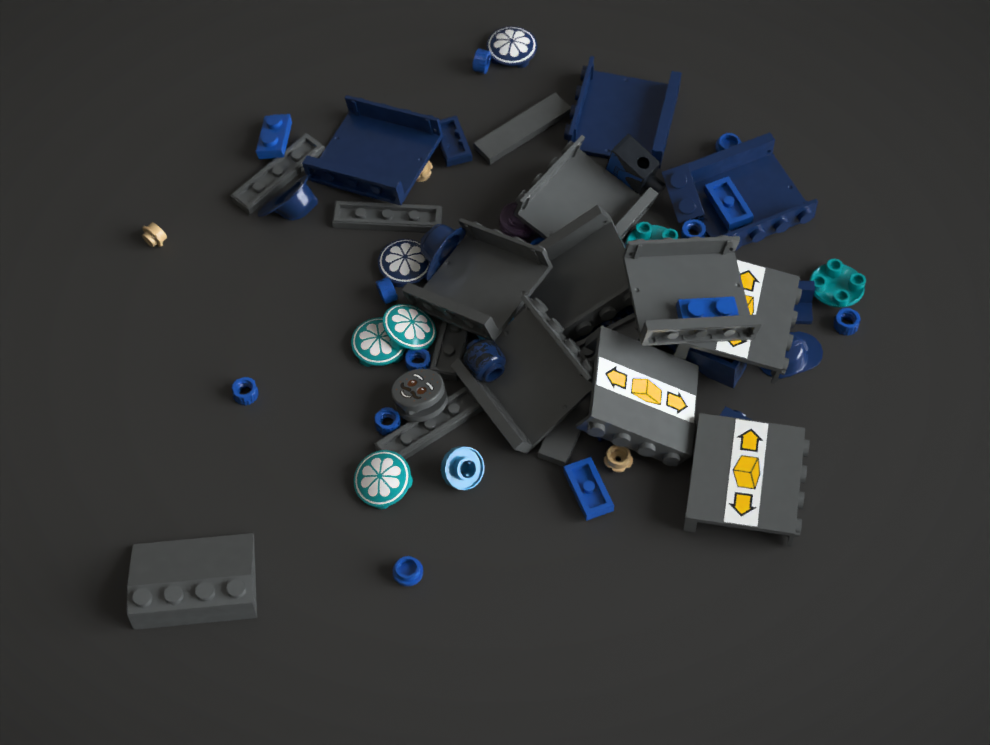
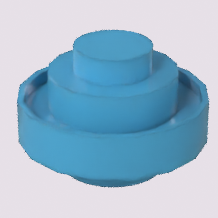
(462, 467)

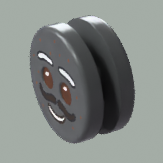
(419, 395)

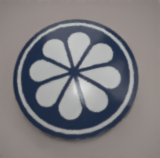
(512, 46)
(403, 262)

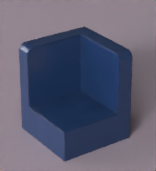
(804, 307)

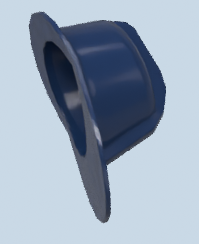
(292, 203)
(438, 245)
(803, 355)

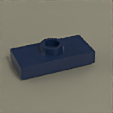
(454, 144)

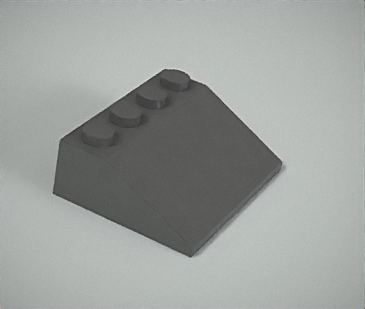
(192, 581)

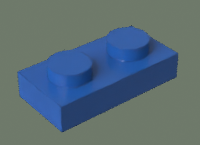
(274, 136)
(728, 203)
(706, 307)
(588, 488)

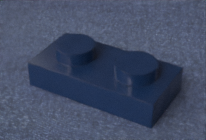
(683, 193)

